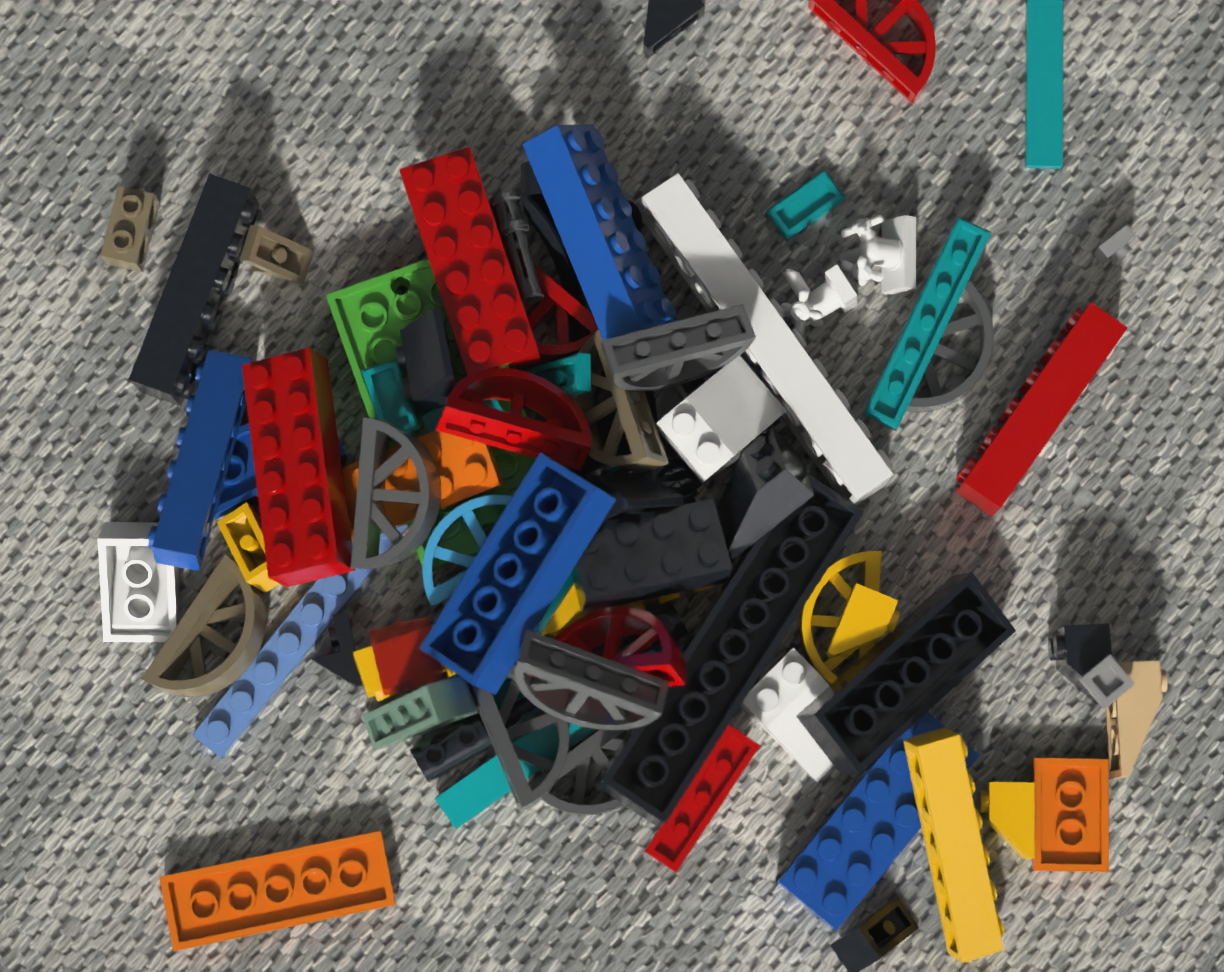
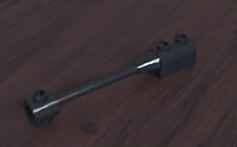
(469, 737)

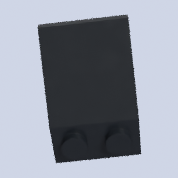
(762, 491)

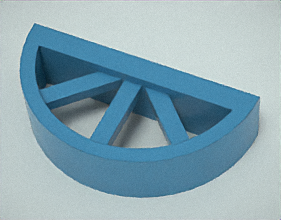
(447, 587)

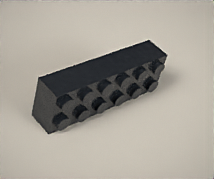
(195, 291)
(906, 674)

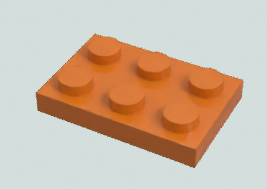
(1071, 814)

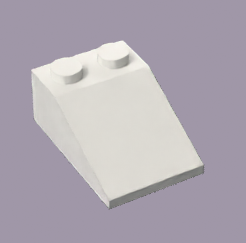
(720, 418)
(136, 592)
(778, 700)

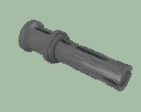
(517, 229)

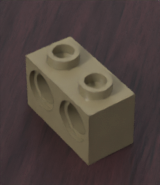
(130, 229)

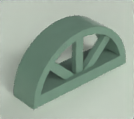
(420, 712)

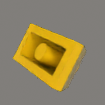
(245, 539)
(863, 620)
(1011, 813)

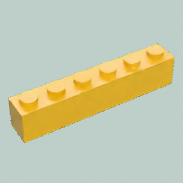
(954, 844)

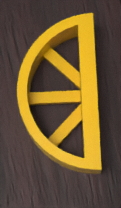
(870, 578)

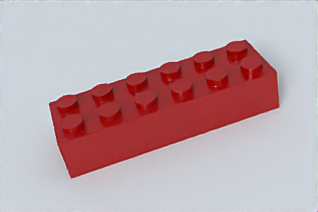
(469, 263)
(1045, 403)
(298, 467)

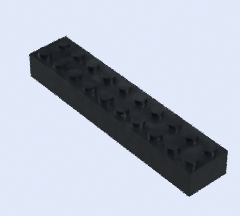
(729, 654)

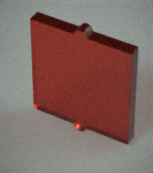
(401, 660)

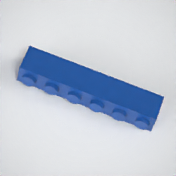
(202, 462)

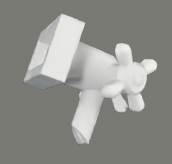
(892, 252)
(821, 301)

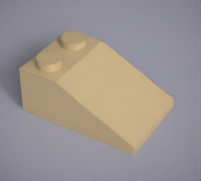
(1132, 715)

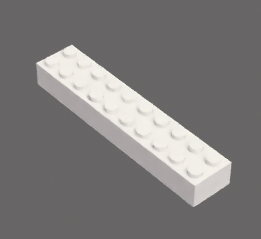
(777, 354)

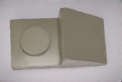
(276, 255)

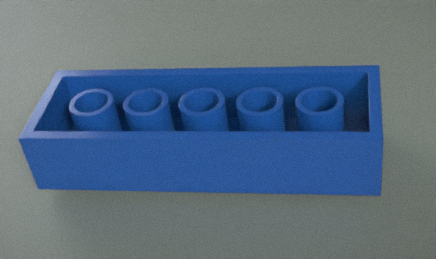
(598, 230)
(517, 573)
(861, 835)

